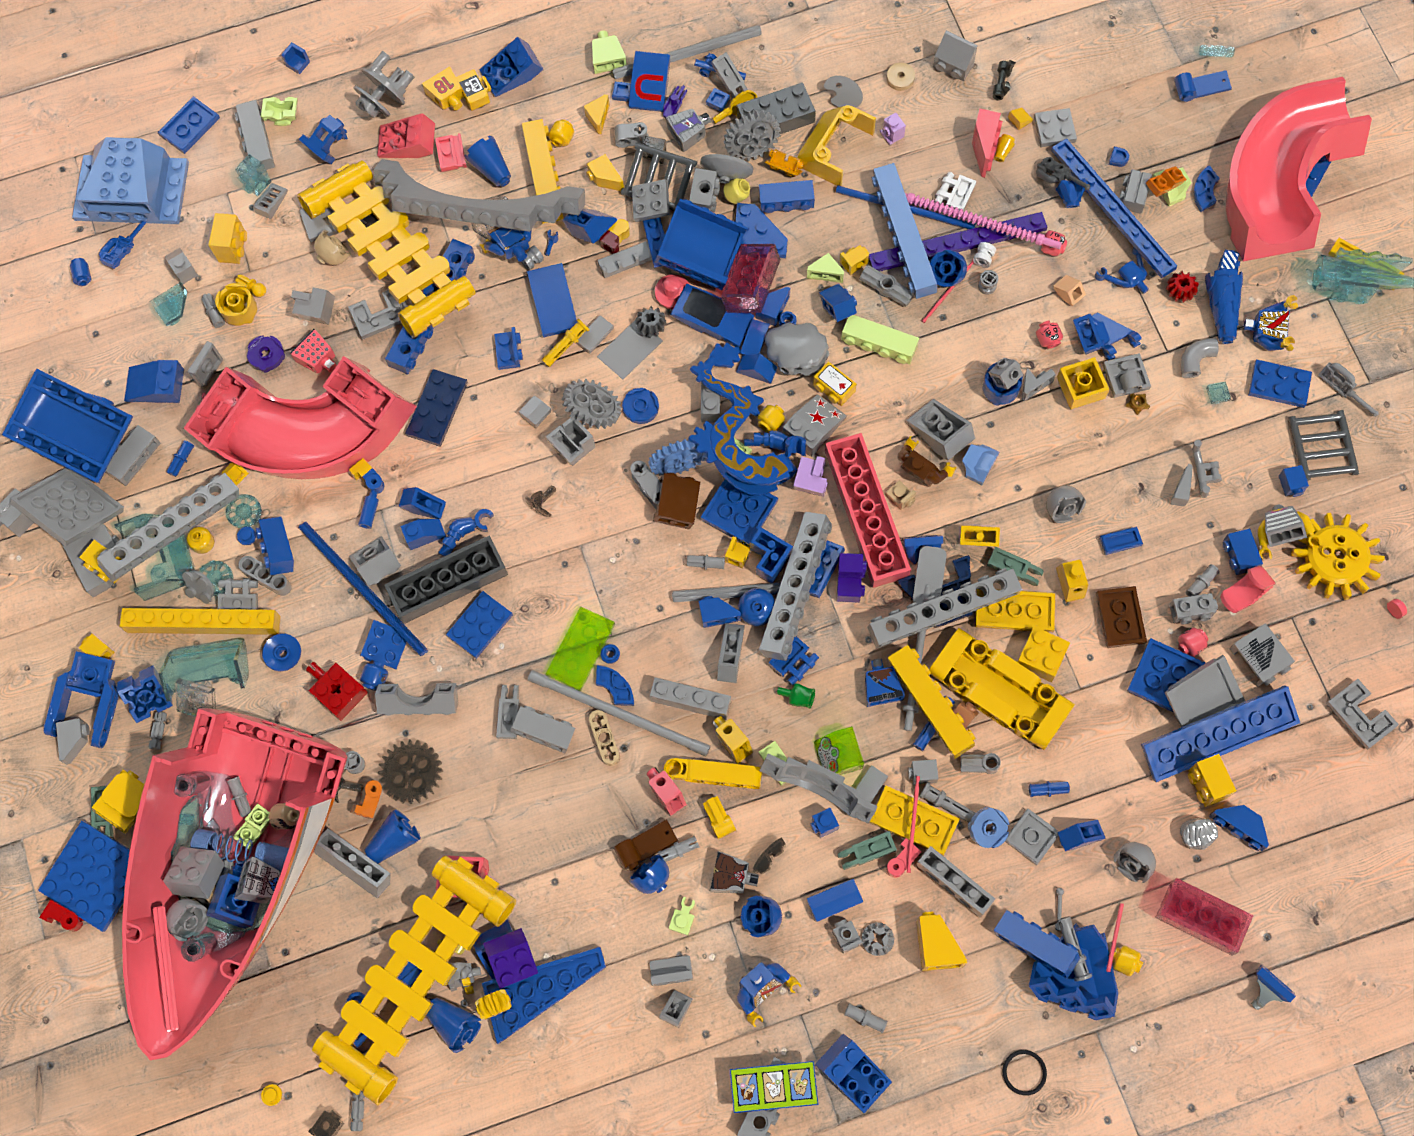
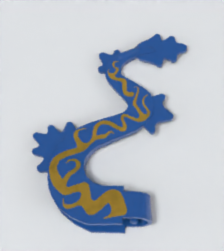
(745, 472)

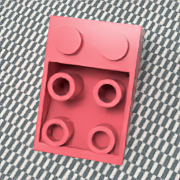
(407, 138)
(986, 138)

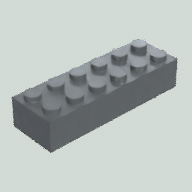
(446, 579)

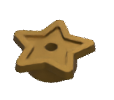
(1141, 398)

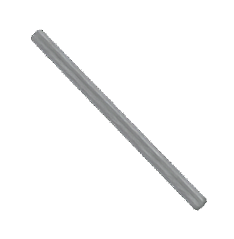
(699, 48)

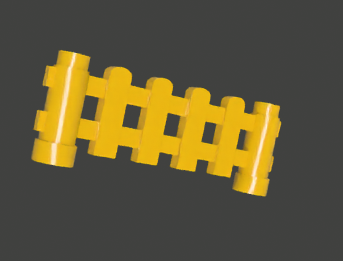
(425, 310)
(337, 1051)

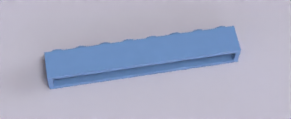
(905, 231)

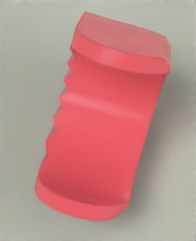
(1247, 590)

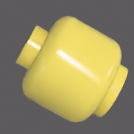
(736, 190)

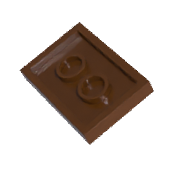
(1121, 617)

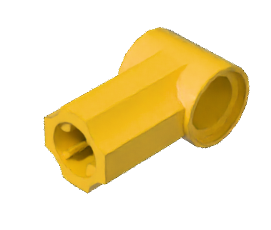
(720, 821)

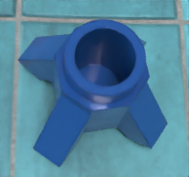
(1071, 192)

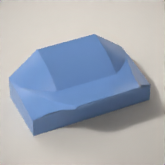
(979, 462)

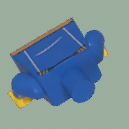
(507, 242)

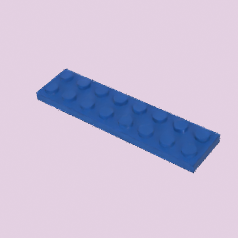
(1220, 733)

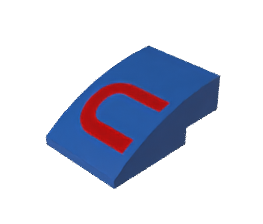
(649, 81)

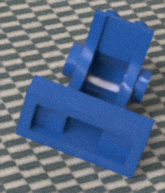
(321, 148)

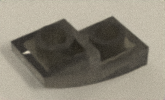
(764, 861)

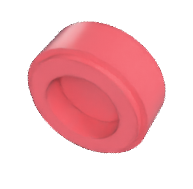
(1397, 608)

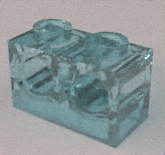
(253, 175)

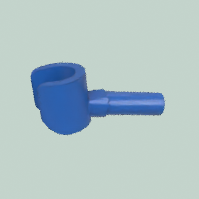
(552, 239)

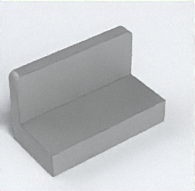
(671, 971)

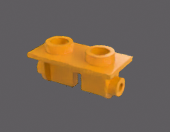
(791, 166)

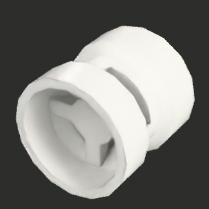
(984, 254)

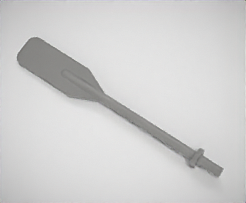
(927, 584)

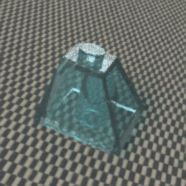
(171, 304)

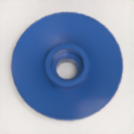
(278, 644)

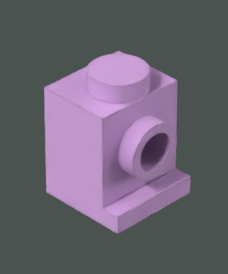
(893, 129)

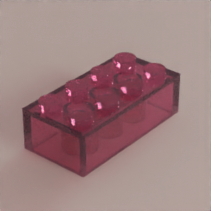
(750, 278)
(1204, 916)

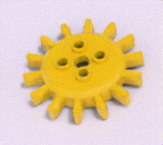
(1325, 566)

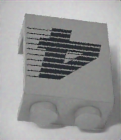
(1264, 654)

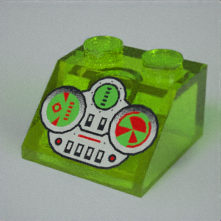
(839, 751)

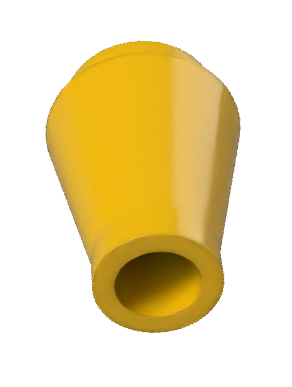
(1004, 146)

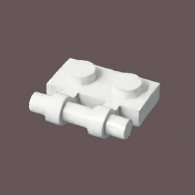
(961, 191)

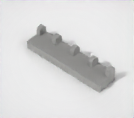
(625, 259)

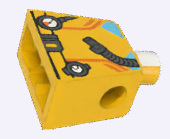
(732, 739)

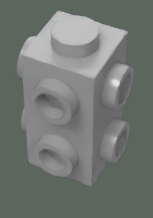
(1193, 608)

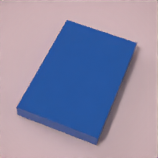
(188, 125)

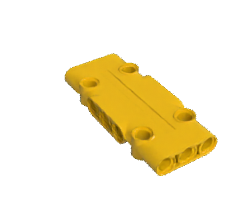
(1001, 688)

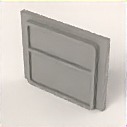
(1204, 692)

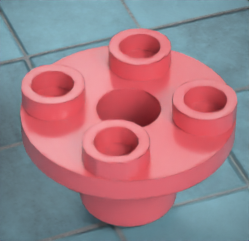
(669, 289)

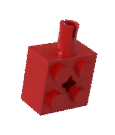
(329, 682)

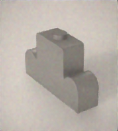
(90, 580)

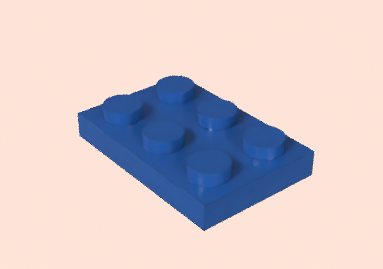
(1280, 383)
(479, 624)

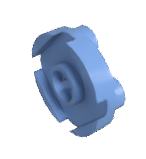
(978, 825)

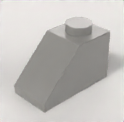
(181, 266)
(71, 739)

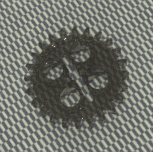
(428, 774)

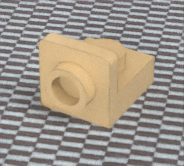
(901, 495)

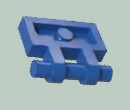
(798, 653)

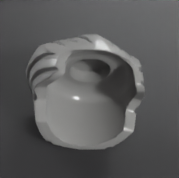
(1198, 833)

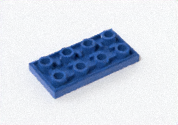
(552, 299)

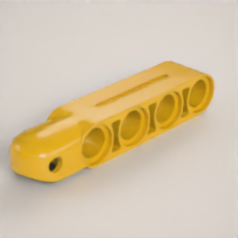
(714, 773)

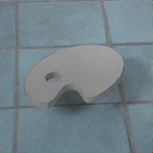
(848, 94)

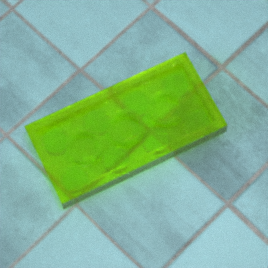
(580, 648)

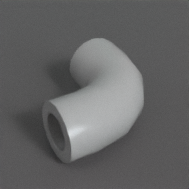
(1194, 353)

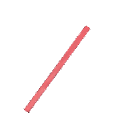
(1115, 937)

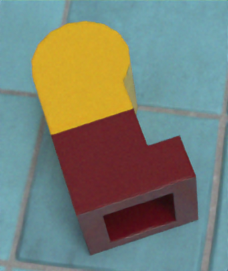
(614, 236)

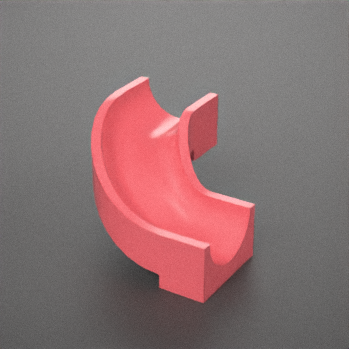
(1273, 160)
(300, 436)

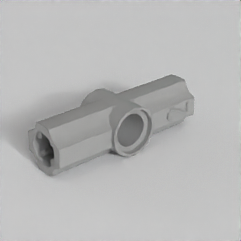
(877, 280)

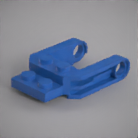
(91, 677)

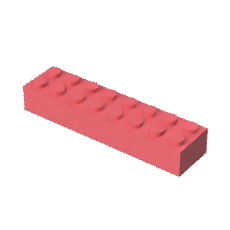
(867, 510)

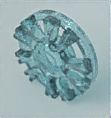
(244, 511)
(215, 575)

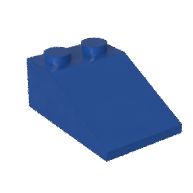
(155, 382)

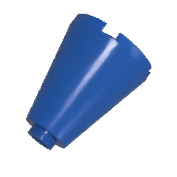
(489, 161)
(392, 837)
(453, 1024)

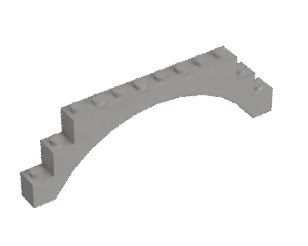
(516, 214)

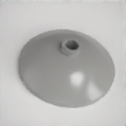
(727, 167)

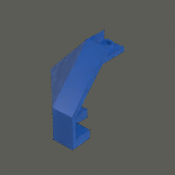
(1092, 996)

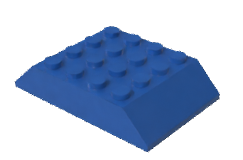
(67, 425)

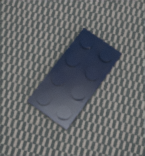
(436, 407)

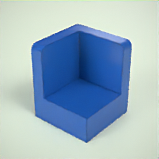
(295, 58)

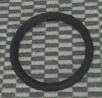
(1010, 1086)

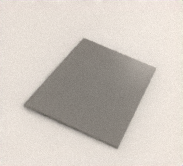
(628, 350)

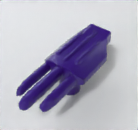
(673, 103)

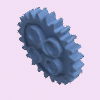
(676, 458)

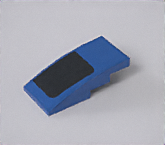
(708, 314)

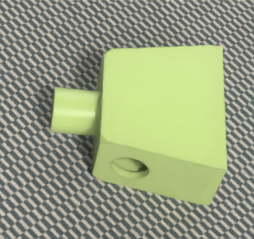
(607, 53)

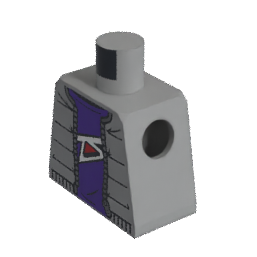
(687, 127)

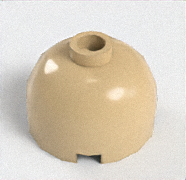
(330, 249)

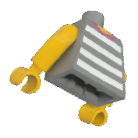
(1284, 526)

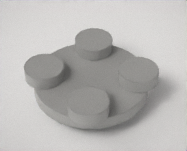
(198, 586)

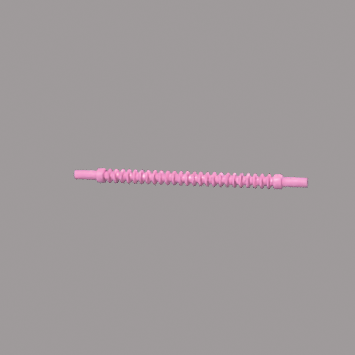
(1038, 239)

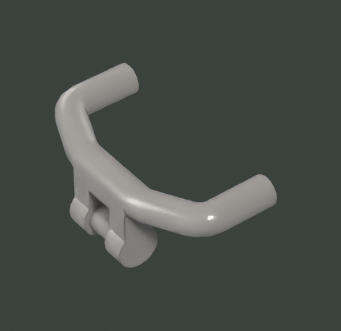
(1202, 467)

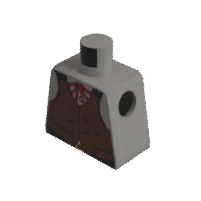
(731, 875)

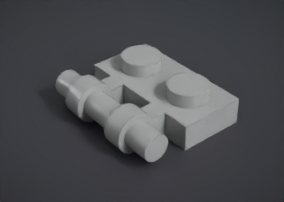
(238, 600)

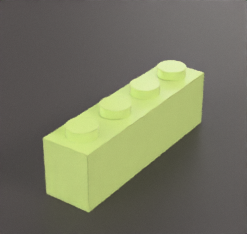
(880, 339)

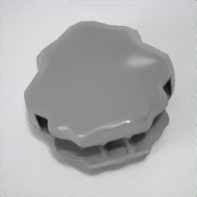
(797, 348)

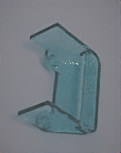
(175, 559)
(206, 663)

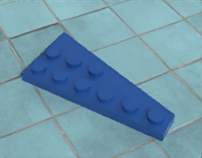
(541, 991)

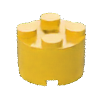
(236, 304)

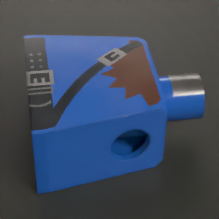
(882, 685)

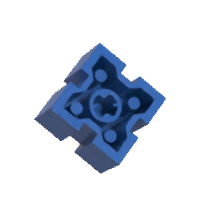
(143, 694)

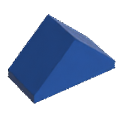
(757, 367)

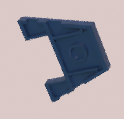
(962, 568)

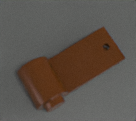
(645, 845)

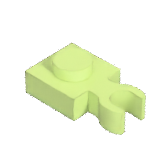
(682, 920)

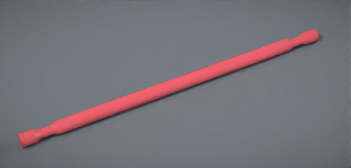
(943, 297)
(913, 824)

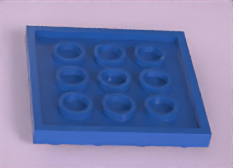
(89, 876)

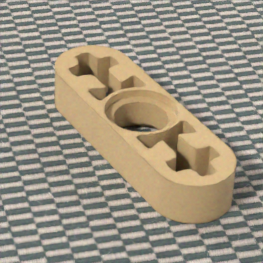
(594, 726)

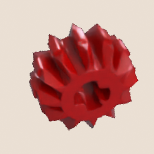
(1189, 287)

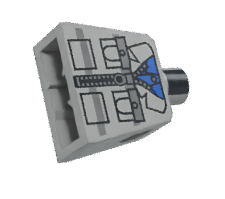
(257, 881)

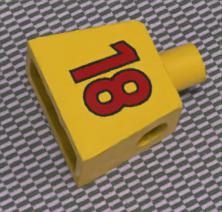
(444, 89)

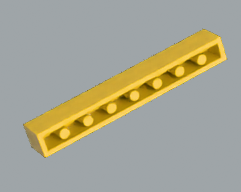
(200, 621)

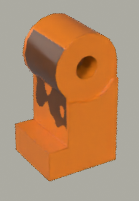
(369, 800)

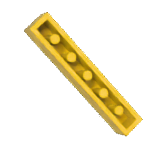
(540, 159)
(931, 701)

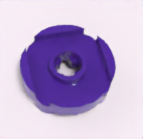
(268, 362)

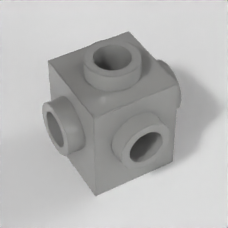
(1006, 373)

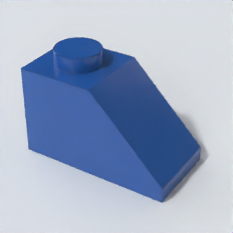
(774, 306)
(422, 503)
(422, 532)
(717, 612)
(1081, 835)

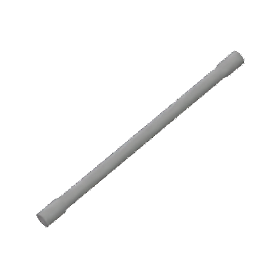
(693, 744)

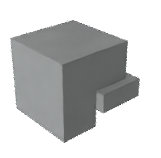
(313, 306)
(571, 440)
(12, 517)

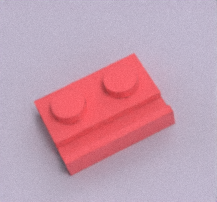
(450, 152)

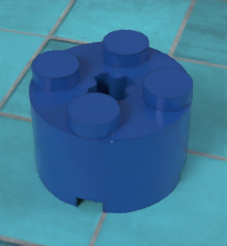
(999, 395)

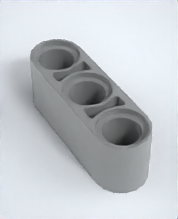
(259, 570)

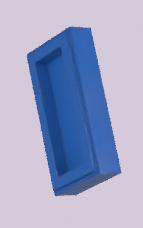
(1121, 540)

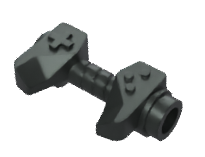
(1002, 86)

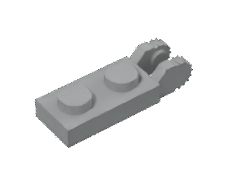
(728, 74)
(507, 713)

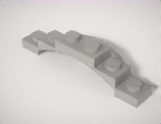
(822, 782)

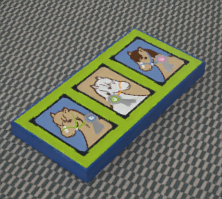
(773, 1087)

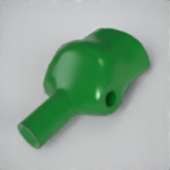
(799, 695)

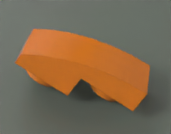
(1166, 181)

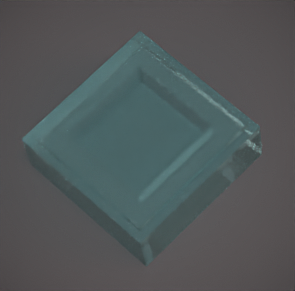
(1218, 392)

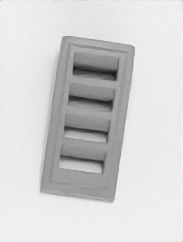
(272, 207)
(1182, 492)

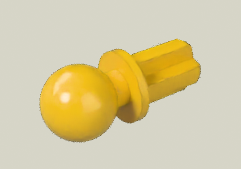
(257, 289)

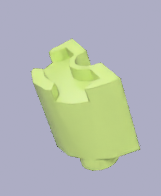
(279, 111)

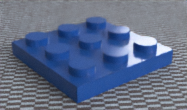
(738, 512)
(1159, 670)

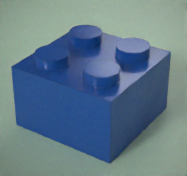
(227, 908)

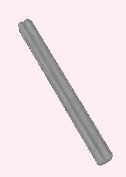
(721, 592)

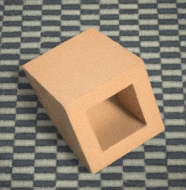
(1070, 289)

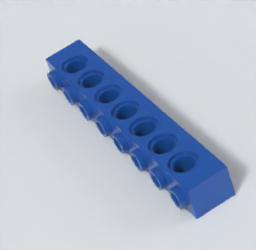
(405, 362)

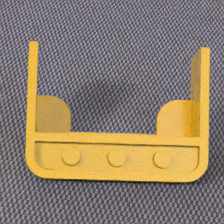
(816, 155)

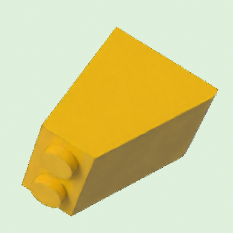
(937, 944)

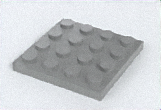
(67, 505)

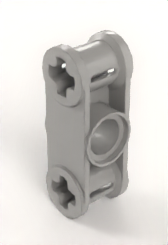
(646, 481)

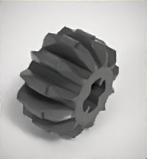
(650, 321)

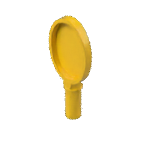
(732, 109)

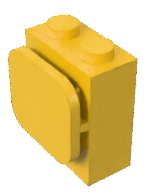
(120, 800)

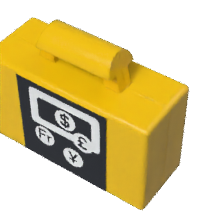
(473, 89)

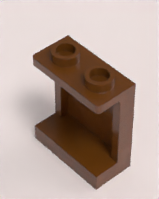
(677, 501)

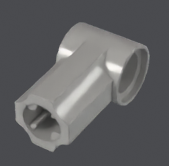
(977, 763)

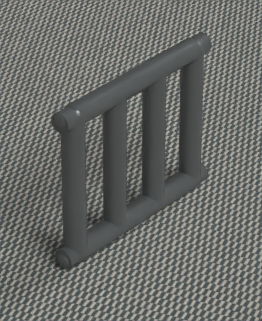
(657, 153)
(1344, 433)

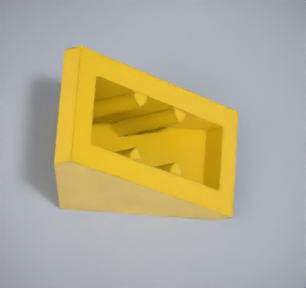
(597, 111)

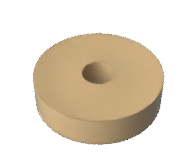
(898, 83)

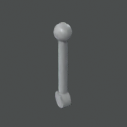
(1060, 892)

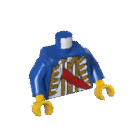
(1271, 326)
(760, 985)

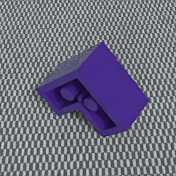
(850, 573)

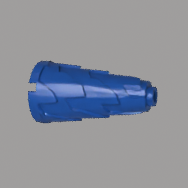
(1225, 301)

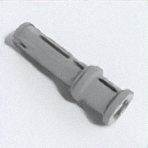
(940, 799)
(1080, 971)

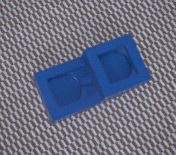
(755, 337)

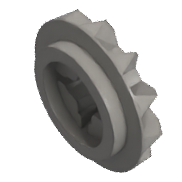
(876, 948)

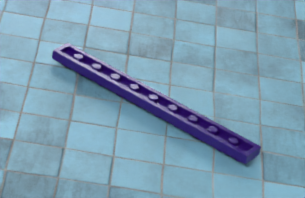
(960, 241)

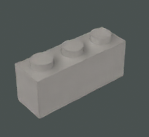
(132, 455)
(542, 729)

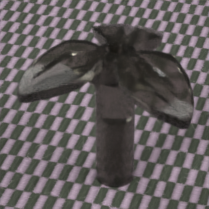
(538, 499)
(348, 786)

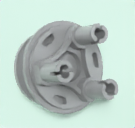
(392, 86)

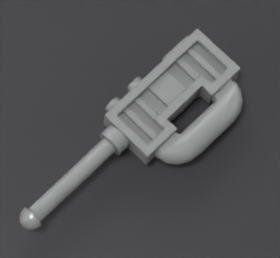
(1344, 386)

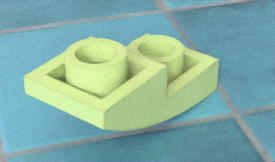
(254, 826)

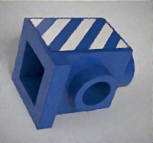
(1229, 260)

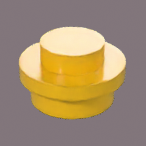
(271, 1095)

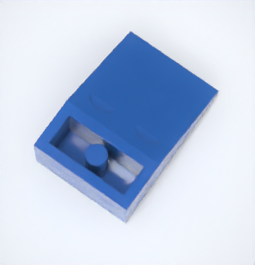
(511, 67)
(853, 1073)

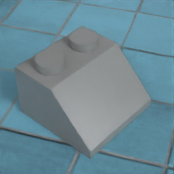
(955, 56)
(375, 561)

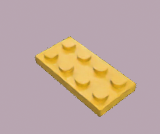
(1019, 612)
(932, 825)

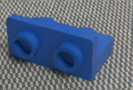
(507, 349)

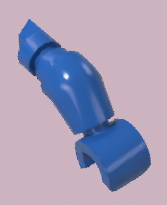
(779, 441)
(461, 527)

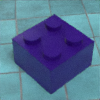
(510, 958)

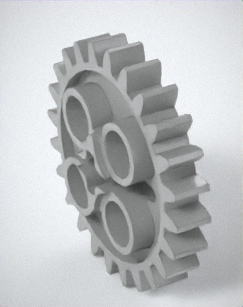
(752, 135)
(591, 403)

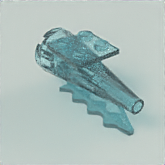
(1358, 274)

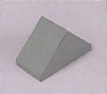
(676, 1009)

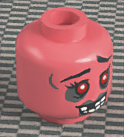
(1055, 236)
(1049, 334)

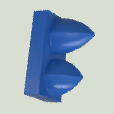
(914, 545)

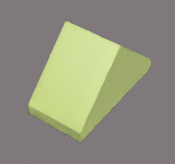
(826, 269)

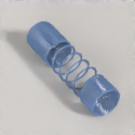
(267, 853)

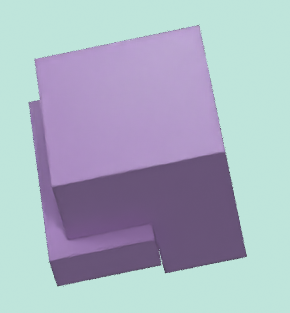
(809, 476)

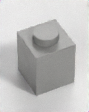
(925, 769)

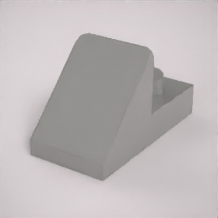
(1035, 384)

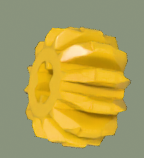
(493, 1004)

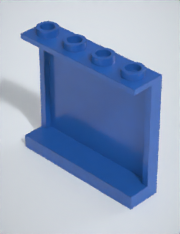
(700, 244)

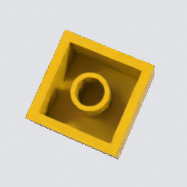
(227, 238)
(1082, 383)
(1043, 653)
(1211, 780)

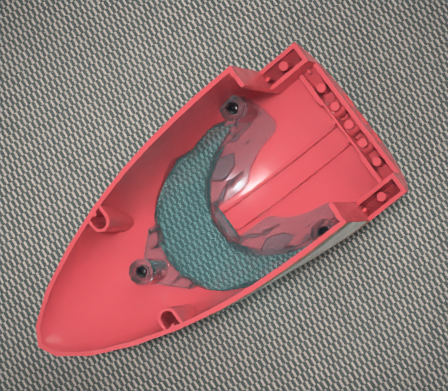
(189, 793)

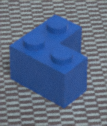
(774, 554)

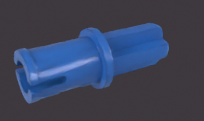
(180, 458)
(1049, 789)

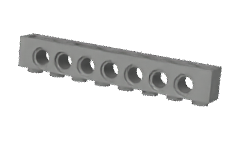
(165, 535)
(1009, 587)
(788, 592)

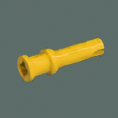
(571, 337)

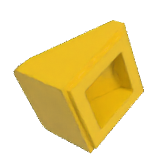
(1019, 118)

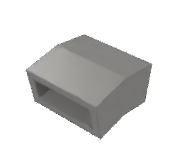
(535, 411)

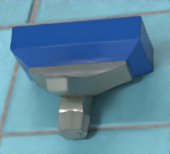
(1271, 989)

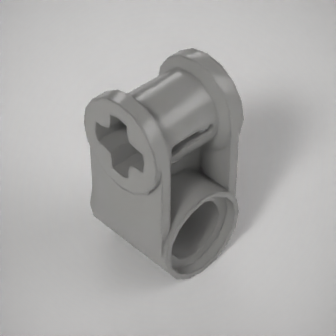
(629, 134)

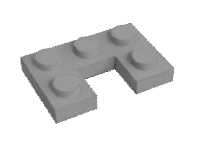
(372, 324)
(1346, 709)

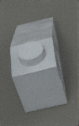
(730, 653)

